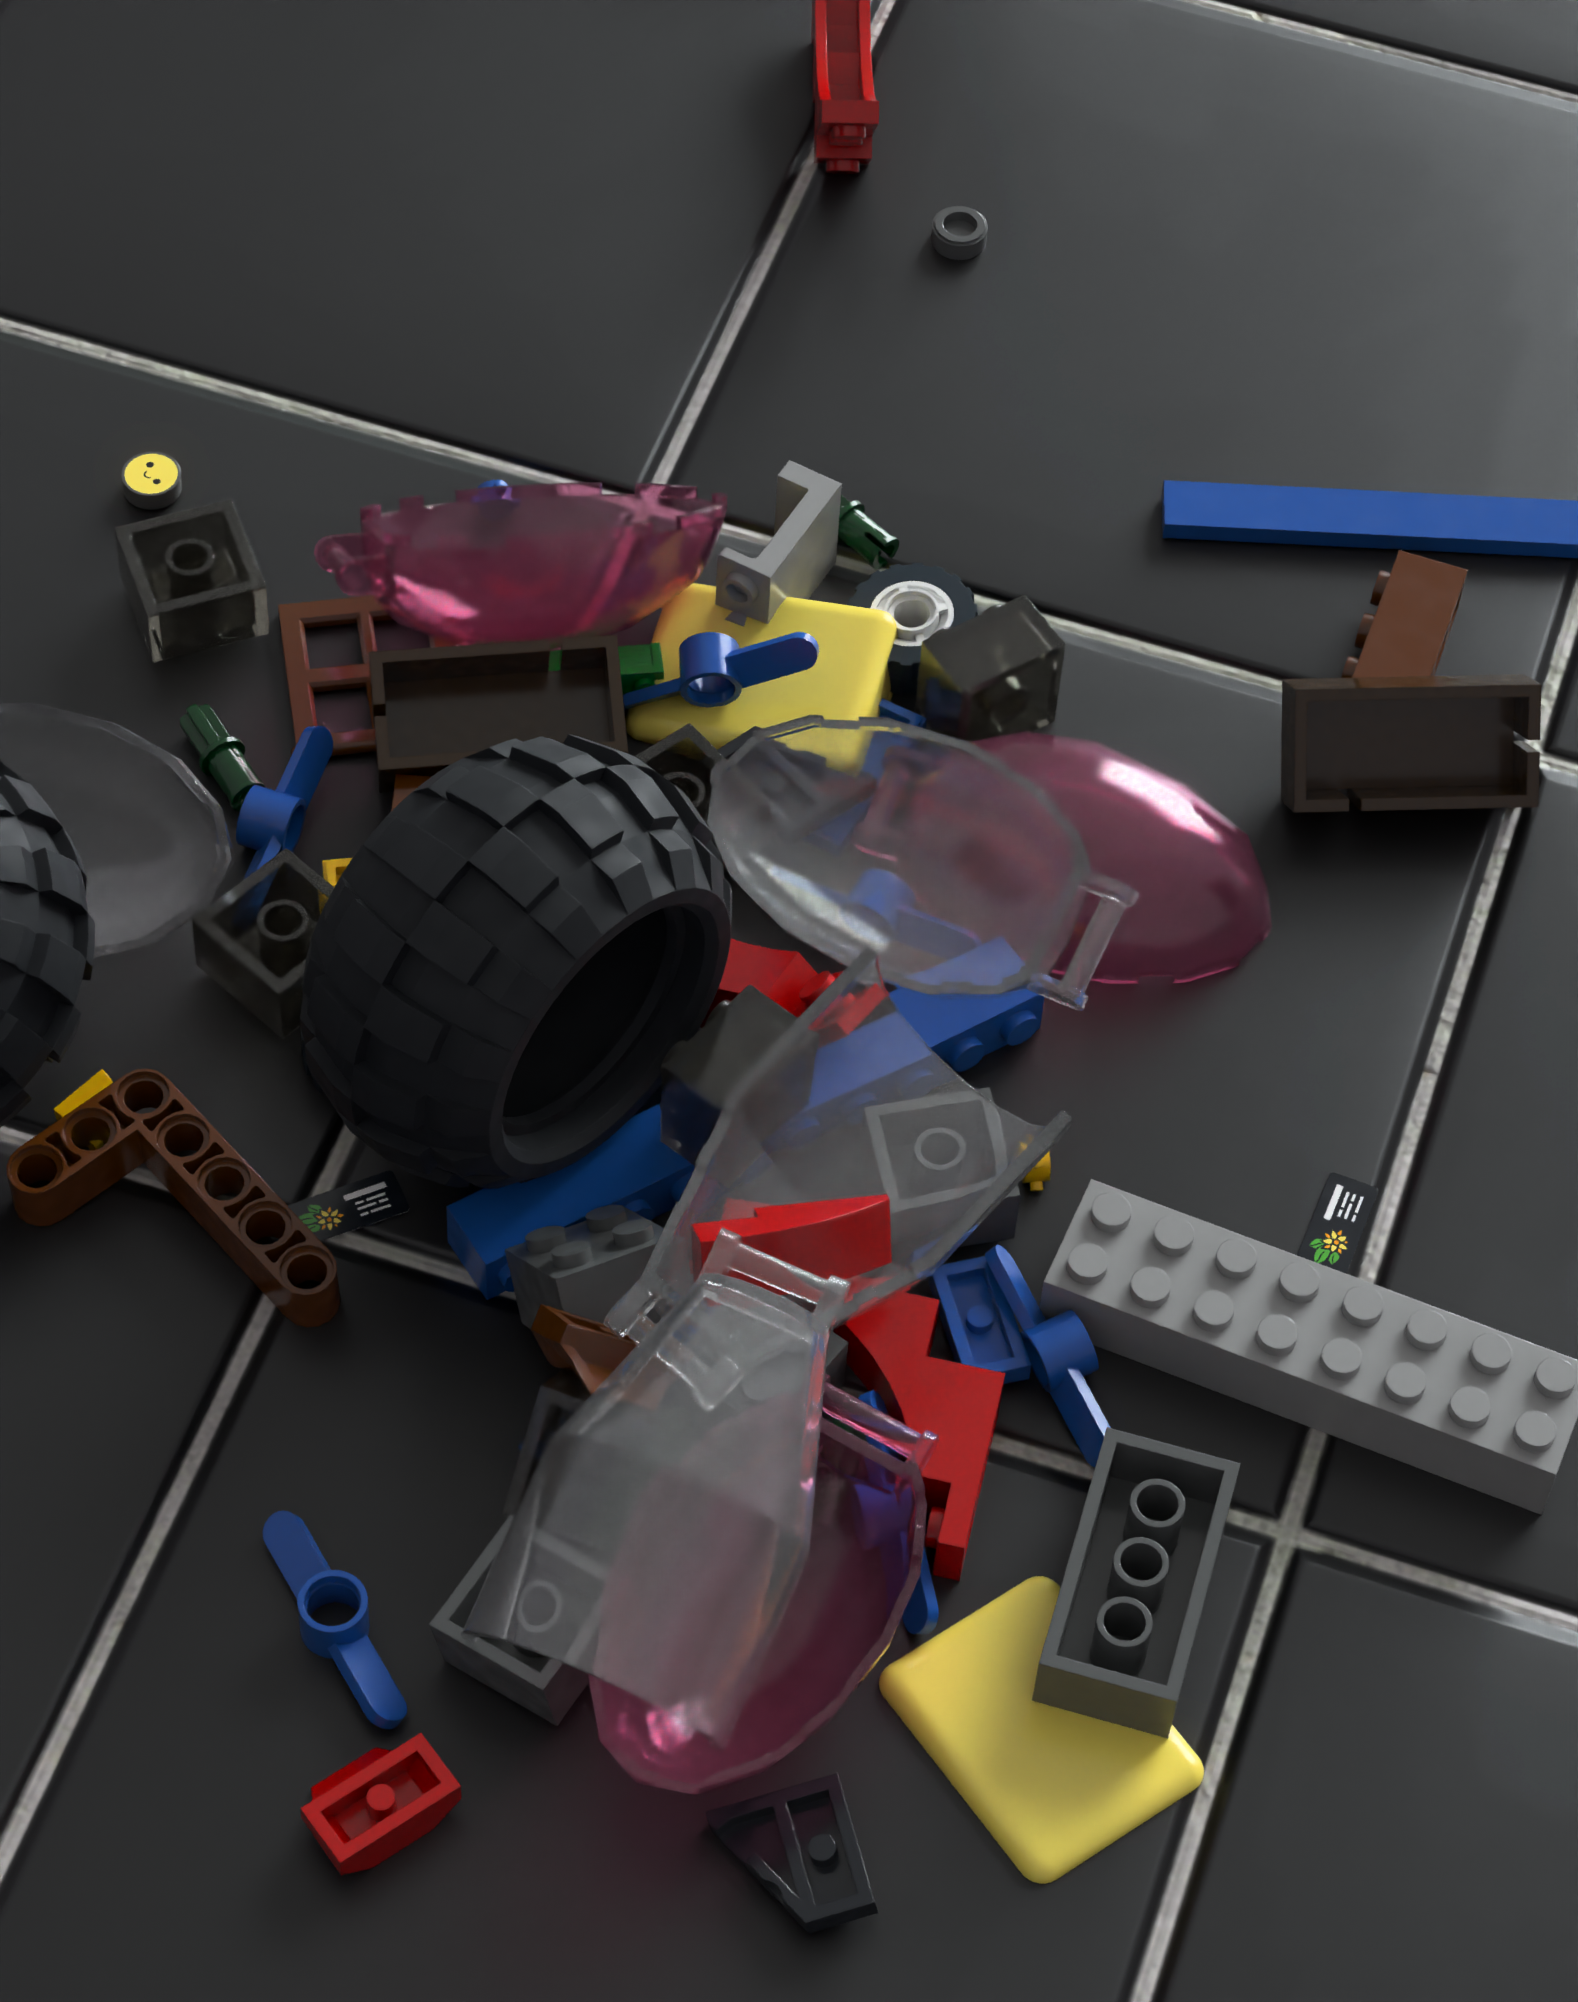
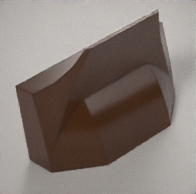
(579, 1345)

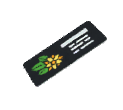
(352, 1206)
(1338, 1222)

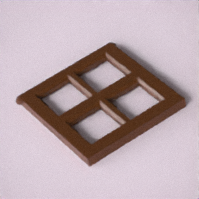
(304, 681)

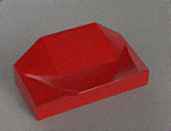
(380, 1804)

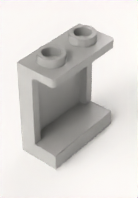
(795, 556)

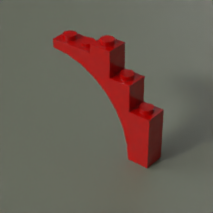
(843, 85)

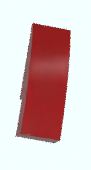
(817, 1236)

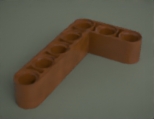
(193, 1180)

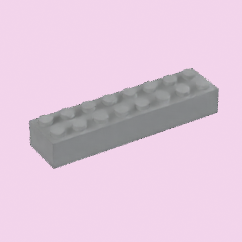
(1316, 1345)

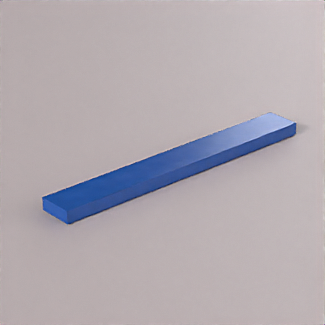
(1370, 519)

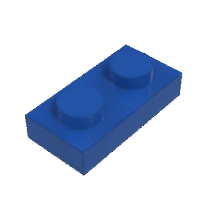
(979, 1319)

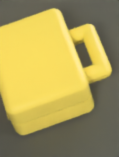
(841, 685)
(1033, 1774)

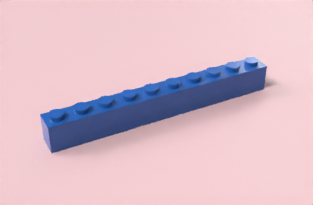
(651, 1177)

